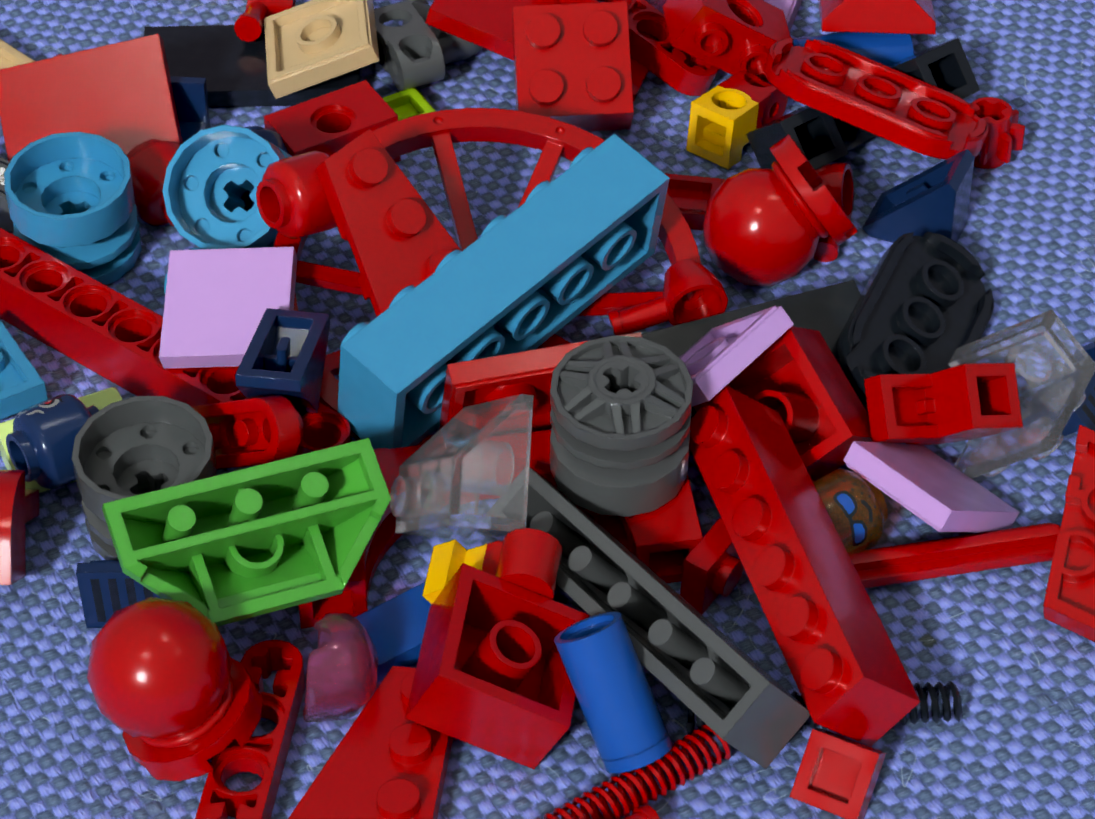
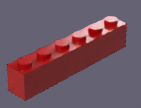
(800, 569)

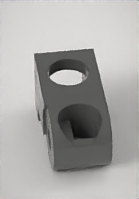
(408, 50)

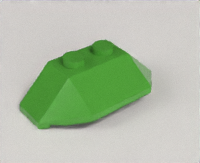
(254, 534)

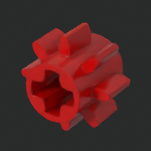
(1003, 132)

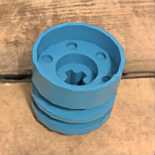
(207, 185)
(76, 203)

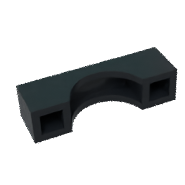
(828, 138)

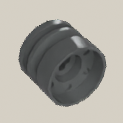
(620, 425)
(137, 450)

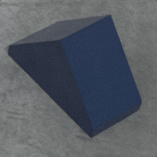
(926, 203)
(286, 358)

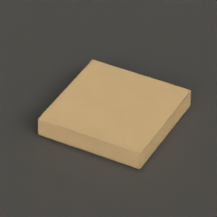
(318, 43)

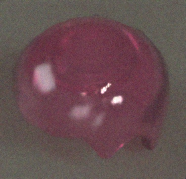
(341, 670)

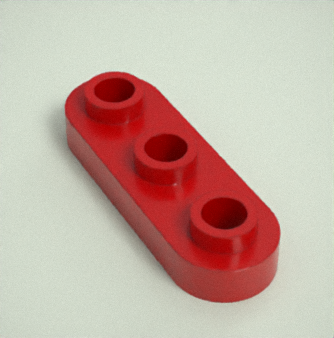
(253, 430)

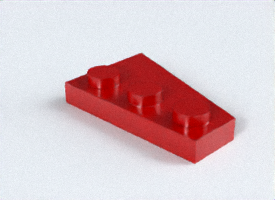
(383, 218)
(1071, 579)
(382, 764)

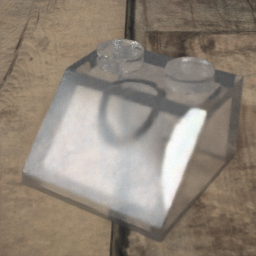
(469, 474)

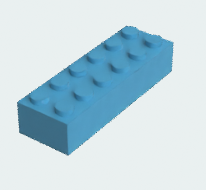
(502, 291)

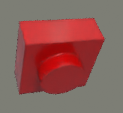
(710, 569)
(837, 774)

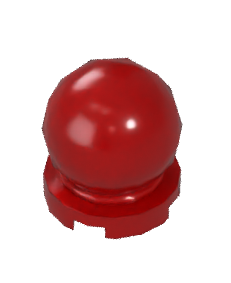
(770, 220)
(171, 687)

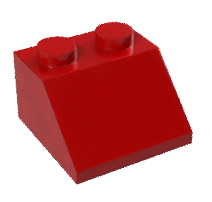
(812, 396)

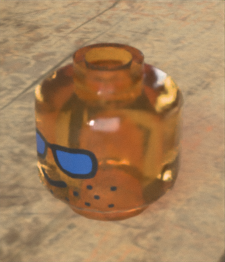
(854, 508)

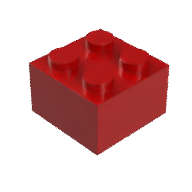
(574, 63)
(494, 668)

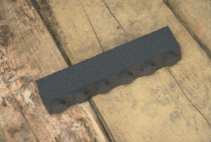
(666, 631)

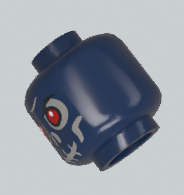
(45, 439)

